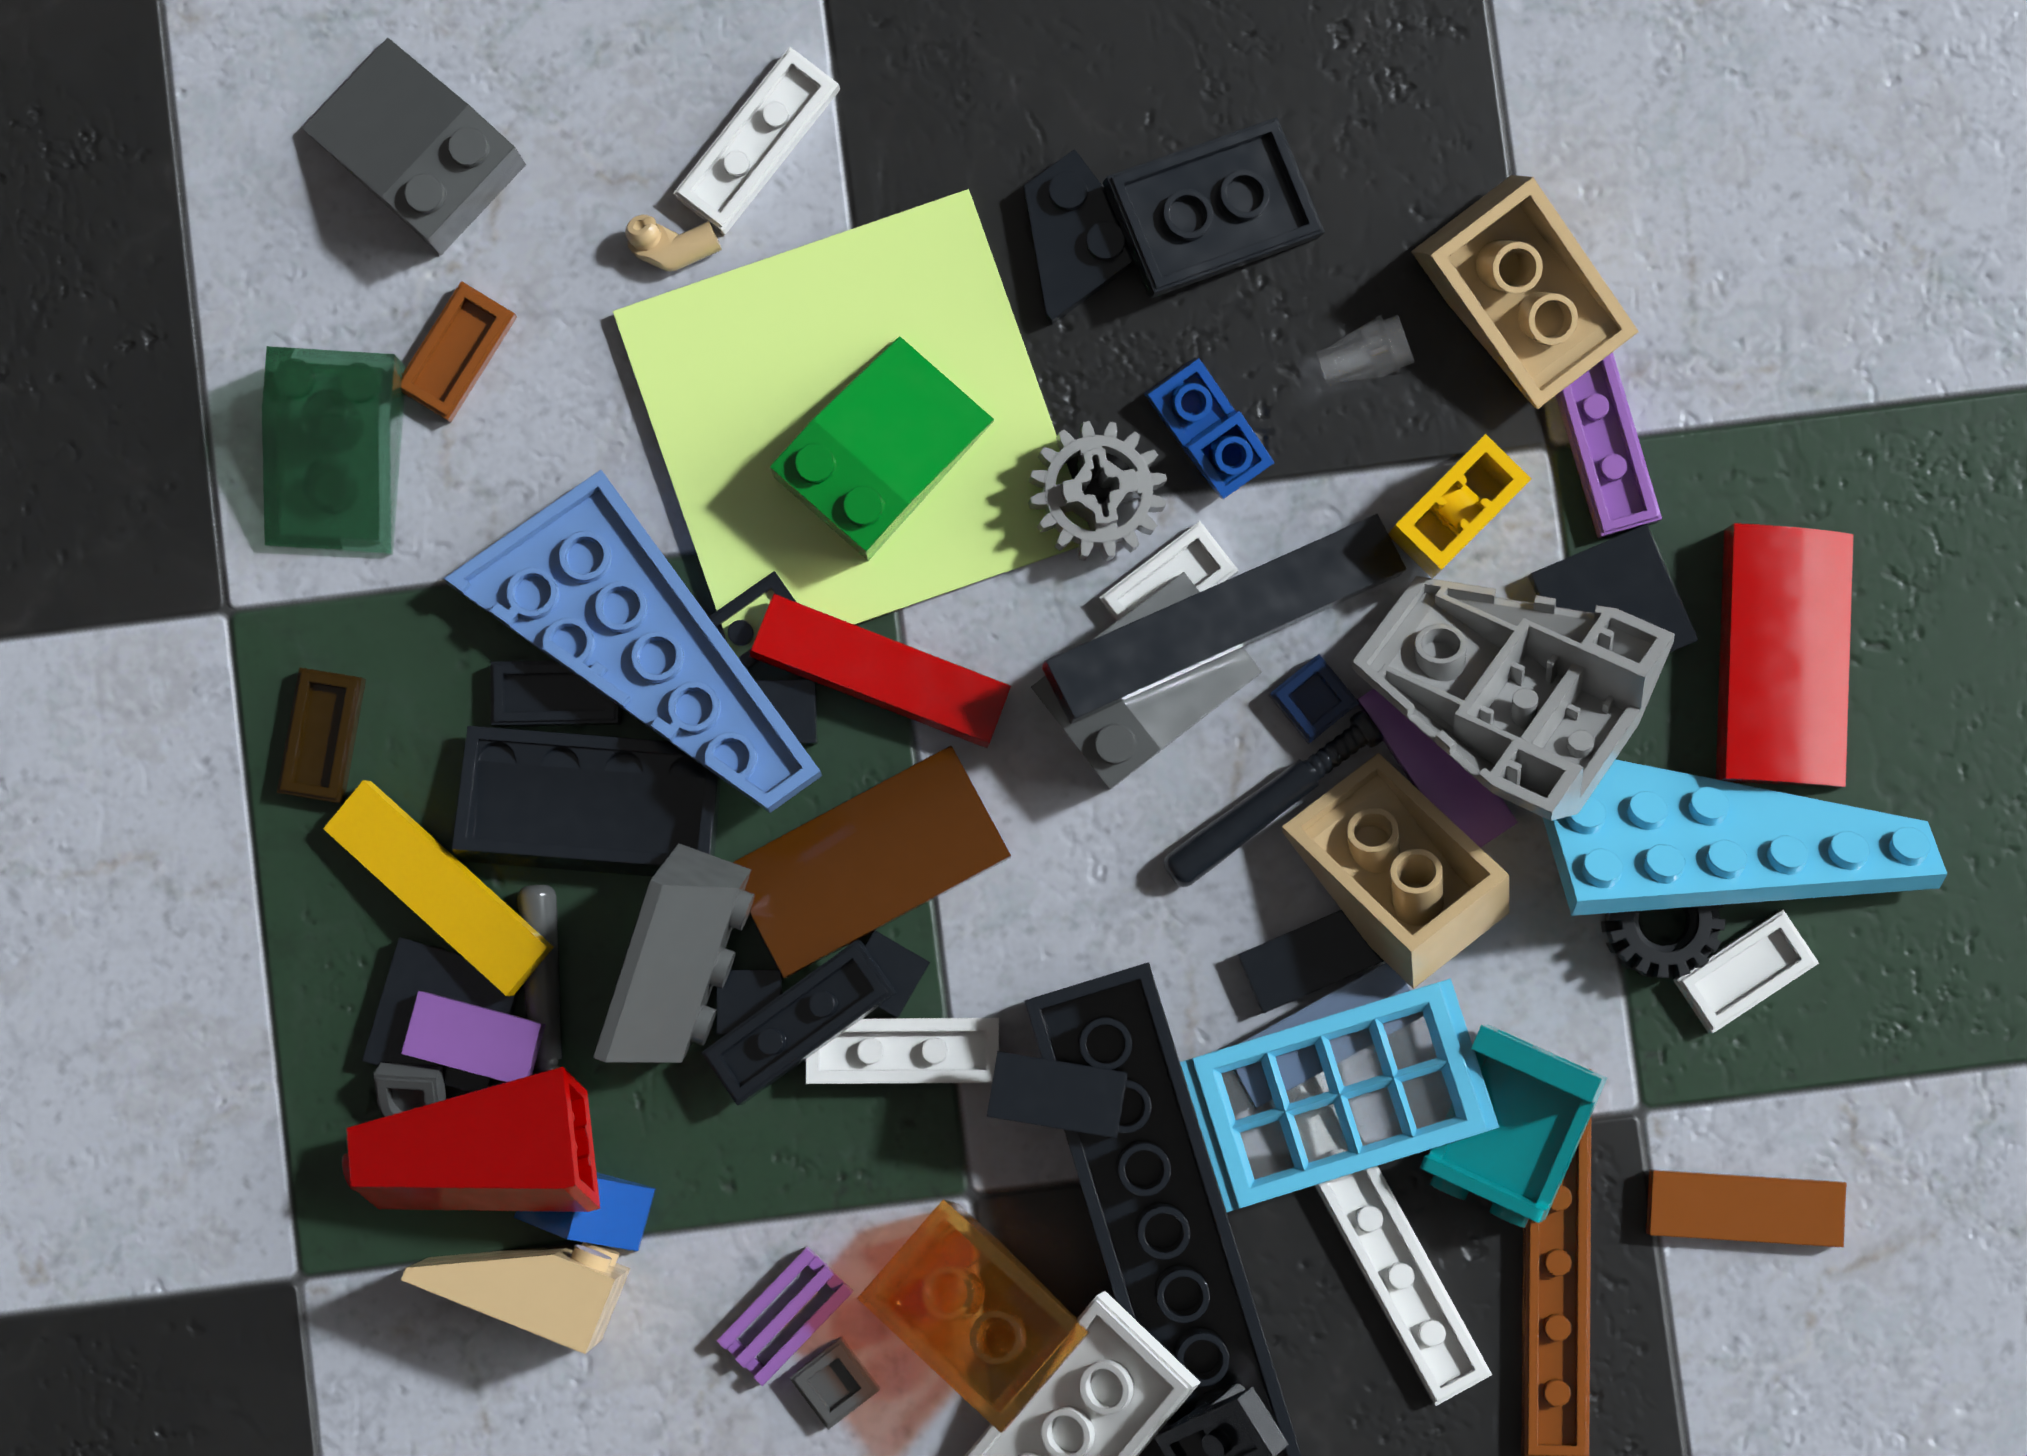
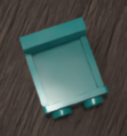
(1541, 1117)

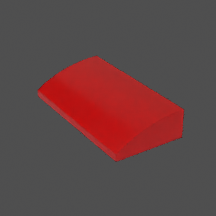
(1784, 656)

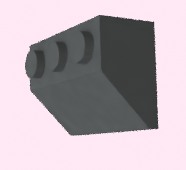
(676, 959)

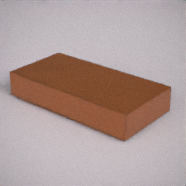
(456, 351)

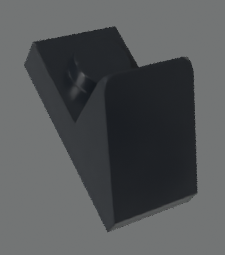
(1225, 1426)

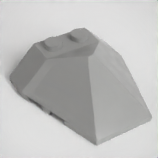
(1517, 688)

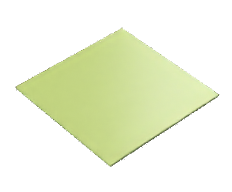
(764, 348)

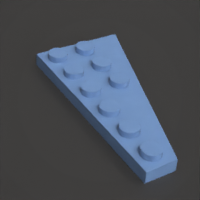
(618, 616)

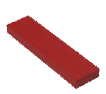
(880, 671)

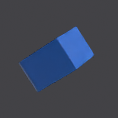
(617, 1223)

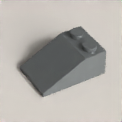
(415, 145)
(1140, 727)

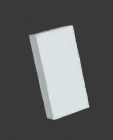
(1191, 553)
(1746, 971)

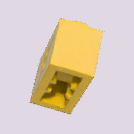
(1459, 506)

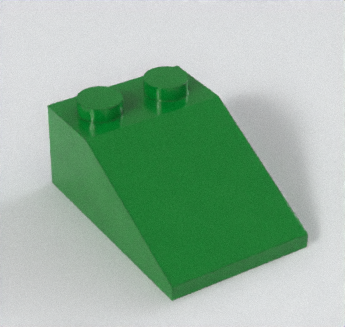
(881, 447)

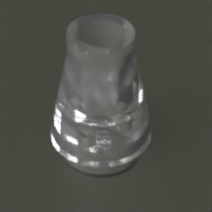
(1367, 353)

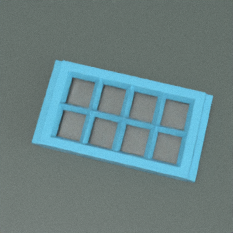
(1389, 1088)

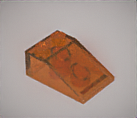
(974, 1314)

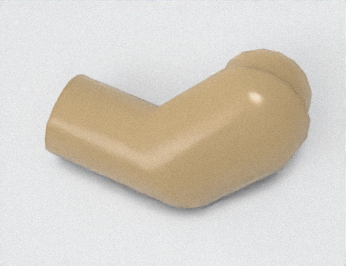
(667, 248)

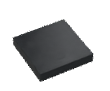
(1619, 575)
(438, 972)

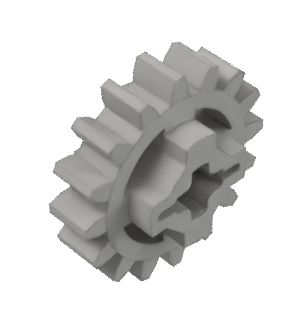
(1124, 487)

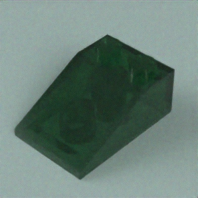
(331, 449)

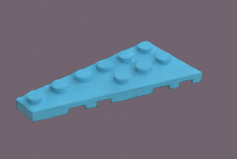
(1702, 841)

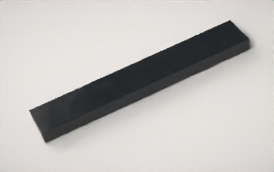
(1222, 618)

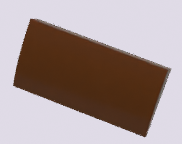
(870, 861)

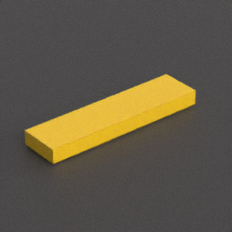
(438, 888)

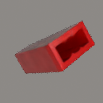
(482, 1151)

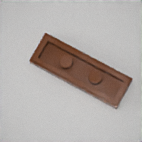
(1746, 1208)

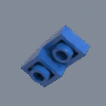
(1209, 428)

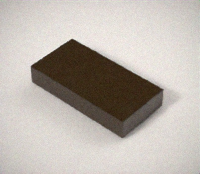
(321, 735)

